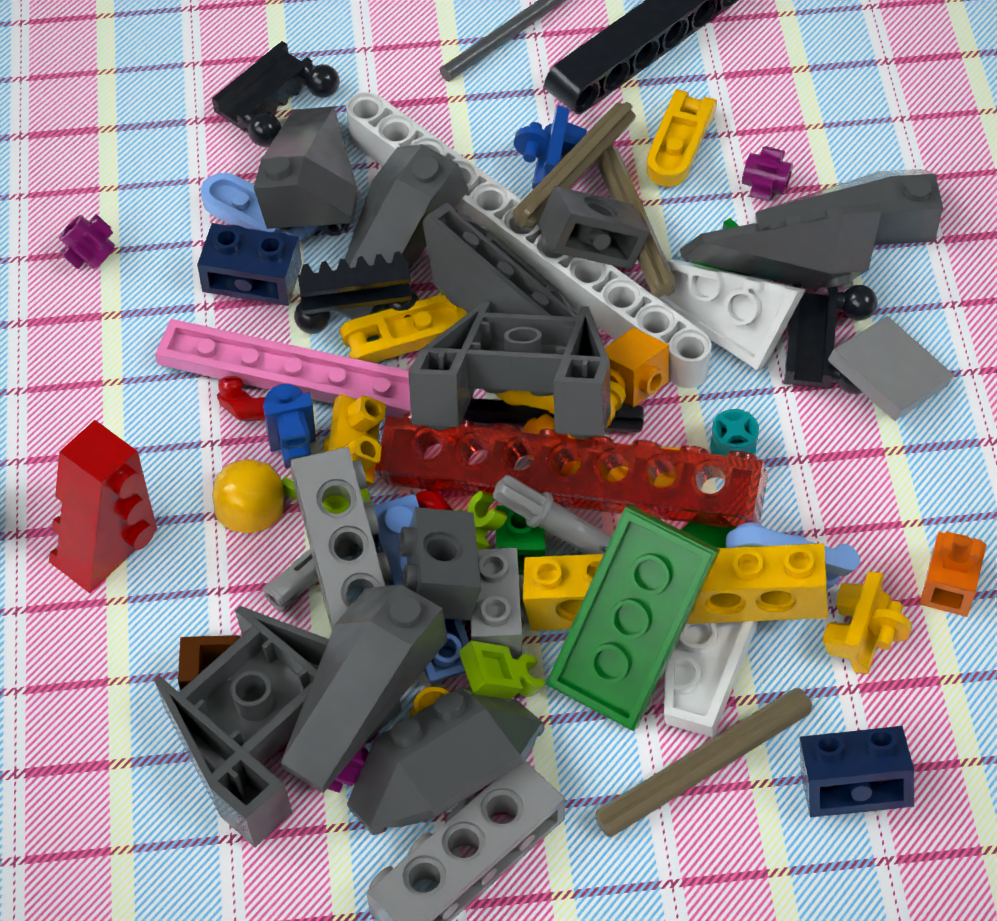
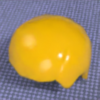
(248, 496)

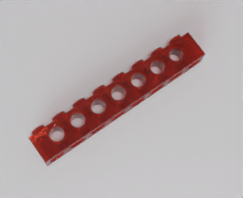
(587, 489)

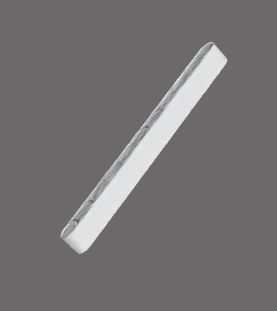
(611, 296)

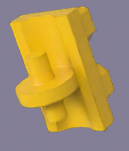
(357, 425)
(874, 623)

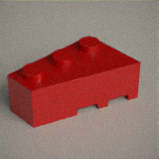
(103, 506)

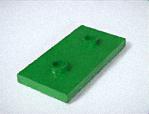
(632, 617)

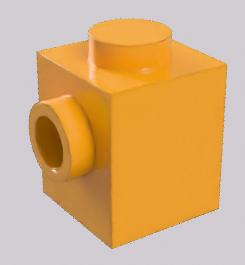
(638, 365)

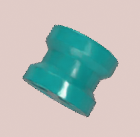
(731, 426)

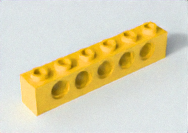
(741, 586)

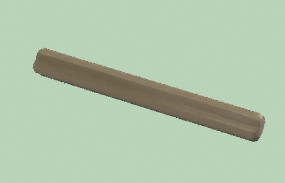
(575, 163)
(621, 188)
(703, 762)

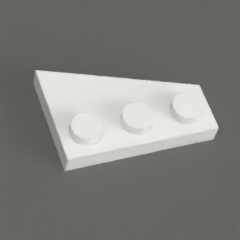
(733, 309)
(704, 673)

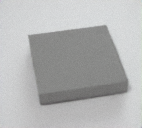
(890, 368)

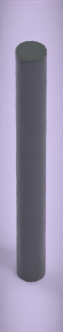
(497, 38)

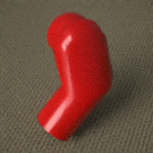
(238, 401)

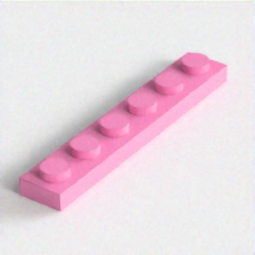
(274, 363)

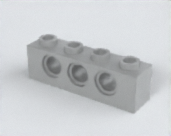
(314, 481)
(460, 881)

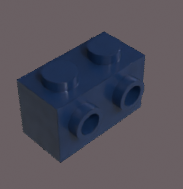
(249, 264)
(855, 767)

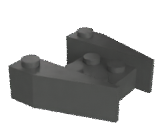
(515, 355)
(243, 714)

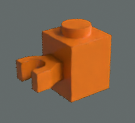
(953, 573)

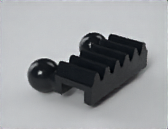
(265, 85)
(352, 288)
(813, 335)

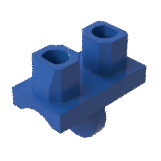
(548, 142)
(289, 422)

